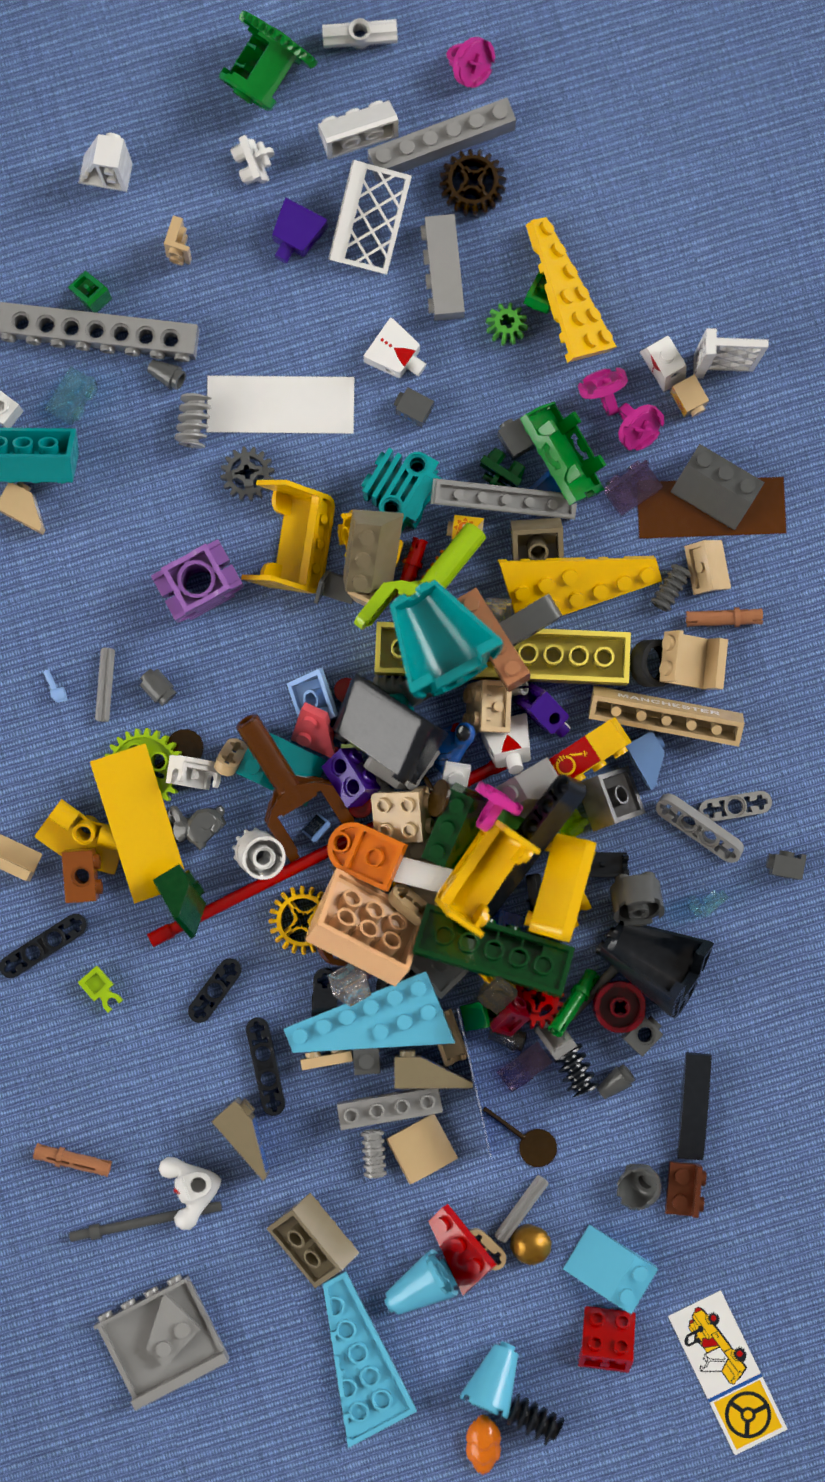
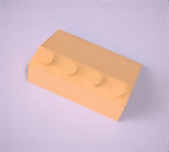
(363, 928)

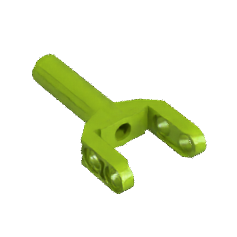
(442, 571)

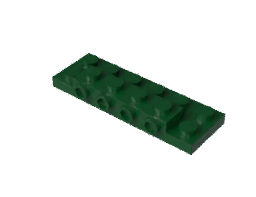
(501, 951)

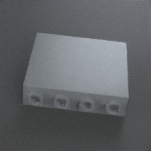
(129, 1331)

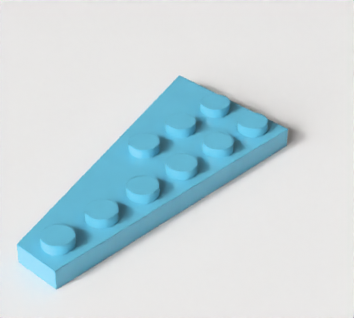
(366, 1376)

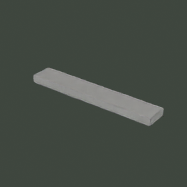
(501, 498)

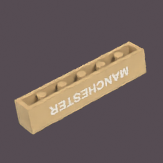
(666, 716)

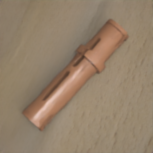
(724, 617)
(62, 1157)

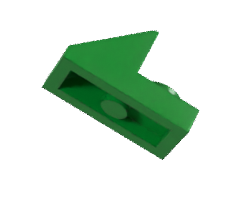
(536, 296)

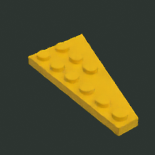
(568, 297)
(576, 581)

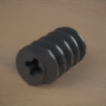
(577, 1071)
(534, 1419)

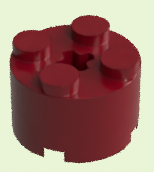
(618, 1021)

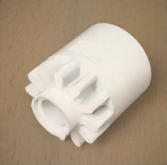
(259, 854)

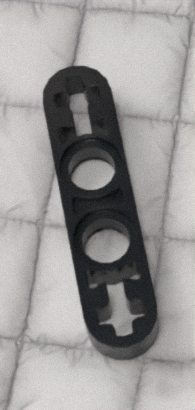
(42, 943)
(264, 1066)

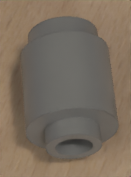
(157, 686)

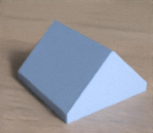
(313, 690)

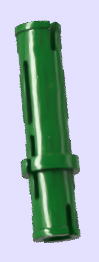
(579, 994)

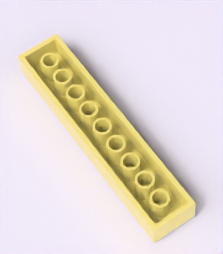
(548, 655)

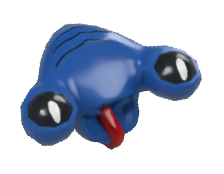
(455, 744)

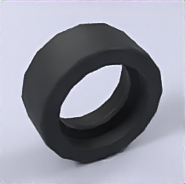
(638, 663)

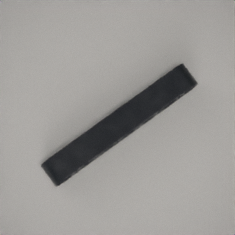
(540, 828)

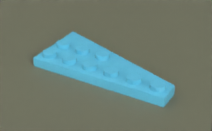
(387, 1018)

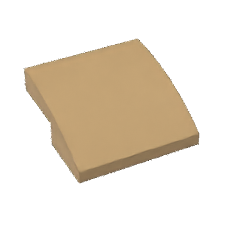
(421, 1148)

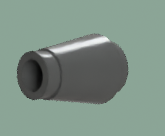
(168, 374)
(617, 1081)

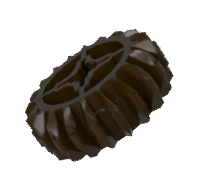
(486, 168)

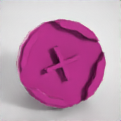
(471, 61)
(603, 385)
(639, 426)
(494, 806)

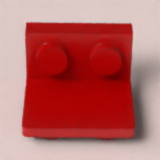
(607, 1339)

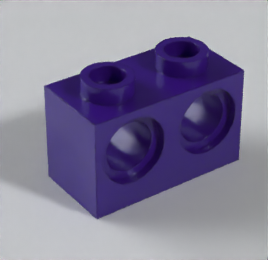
(350, 777)

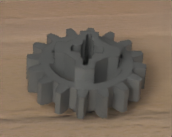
(237, 475)

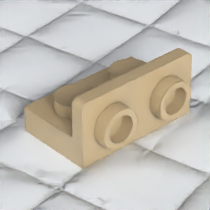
(176, 241)

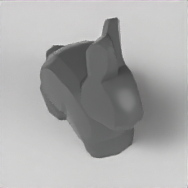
(199, 826)

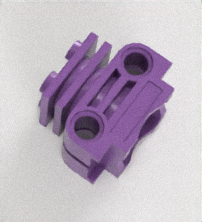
(174, 576)

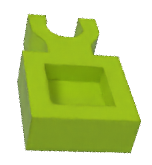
(98, 986)

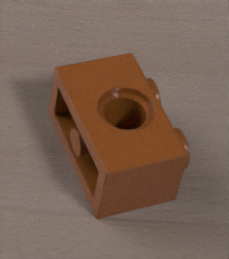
(74, 888)

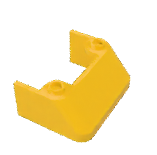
(302, 539)
(481, 873)
(561, 887)

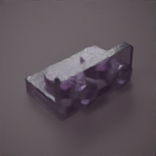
(632, 488)

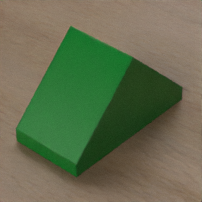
(90, 292)

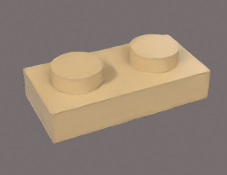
(316, 1060)

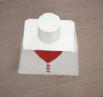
(394, 351)
(664, 362)
(510, 748)

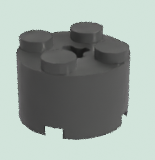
(636, 899)

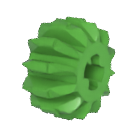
(500, 330)

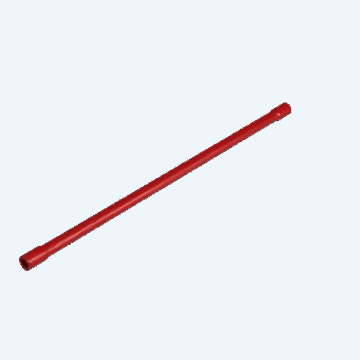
(168, 931)

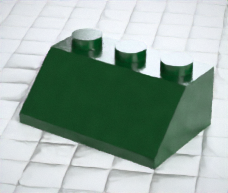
(455, 827)

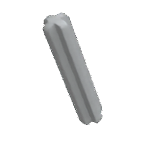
(105, 685)
(521, 1209)

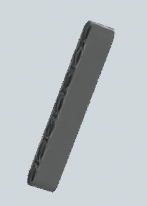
(516, 627)

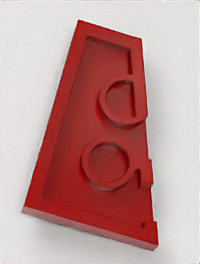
(462, 1251)

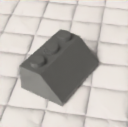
(717, 487)

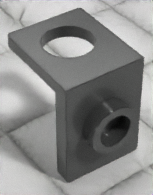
(332, 586)

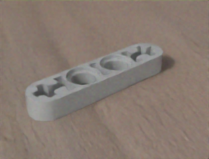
(701, 825)

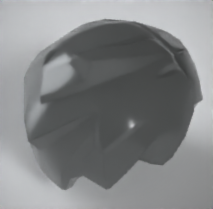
(638, 1186)

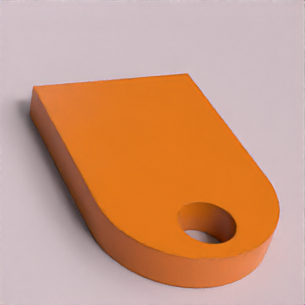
(368, 854)

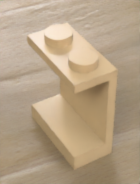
(693, 661)

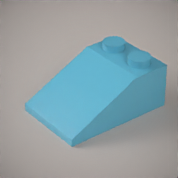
(610, 1269)

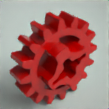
(546, 1003)

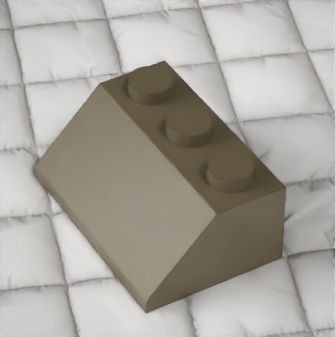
(371, 550)
(313, 1240)

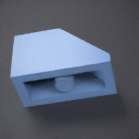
(647, 757)

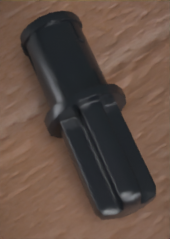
(533, 887)

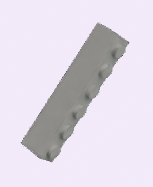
(444, 138)

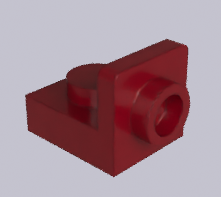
(511, 1018)

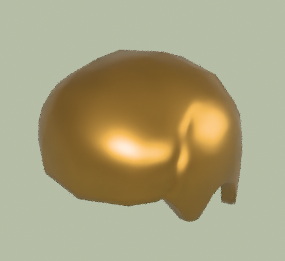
(530, 1244)

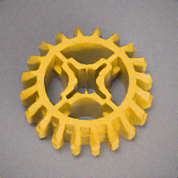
(289, 901)

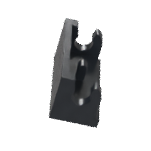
(609, 864)

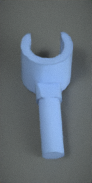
(57, 694)

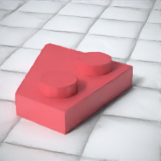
(314, 730)

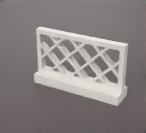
(348, 211)
(727, 353)

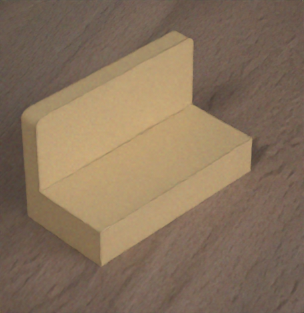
(707, 566)
(18, 858)

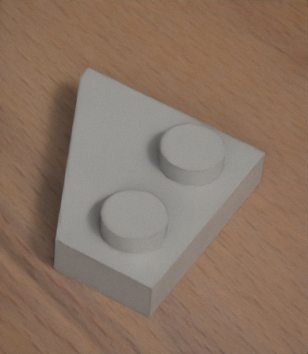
(170, 1331)

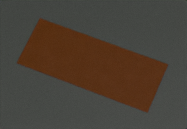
(671, 517)

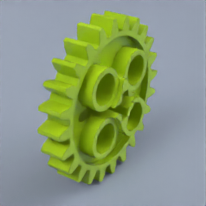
(155, 747)

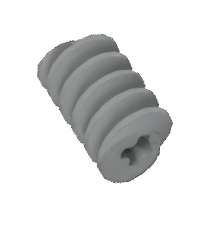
(191, 420)

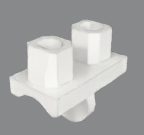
(257, 159)

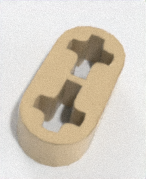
(228, 755)
(409, 904)
(490, 1244)

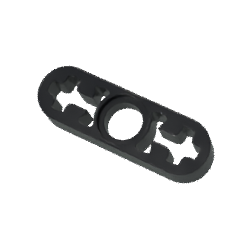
(204, 991)

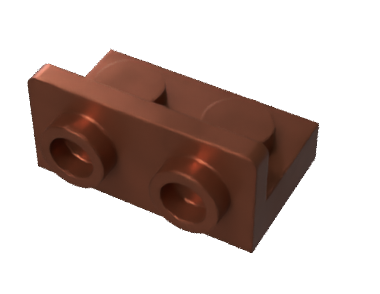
(685, 1189)

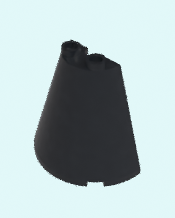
(657, 962)

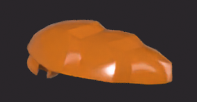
(483, 1444)

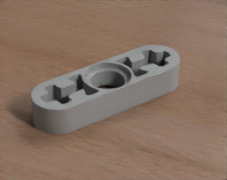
(752, 796)

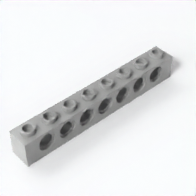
(136, 327)

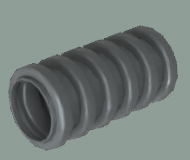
(671, 587)

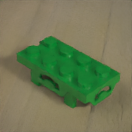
(554, 444)

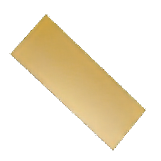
(137, 818)

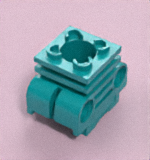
(400, 487)

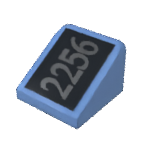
(316, 828)

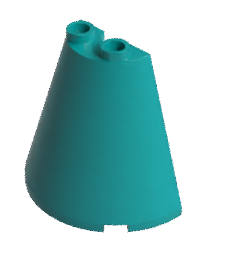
(440, 640)

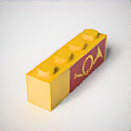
(592, 750)

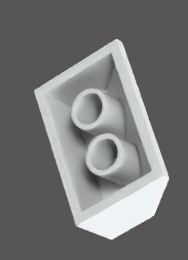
(358, 129)

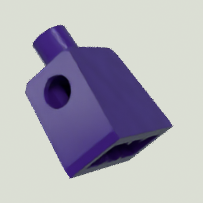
(297, 230)
(543, 710)

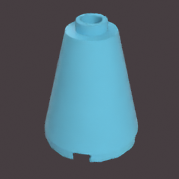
(422, 1285)
(493, 1380)

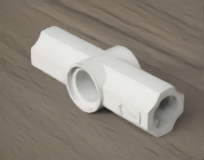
(343, 34)

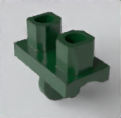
(492, 464)

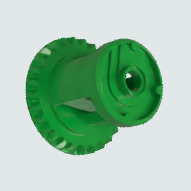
(263, 63)

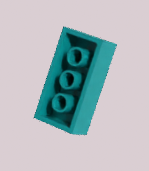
(38, 455)

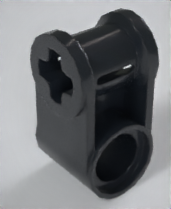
(322, 996)

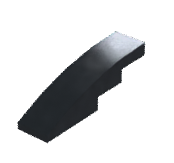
(694, 1106)

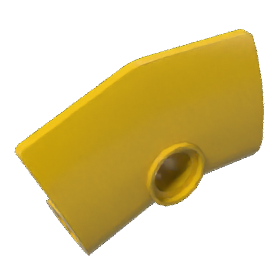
(64, 831)

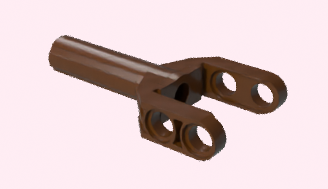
(289, 789)

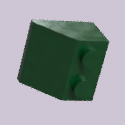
(183, 898)

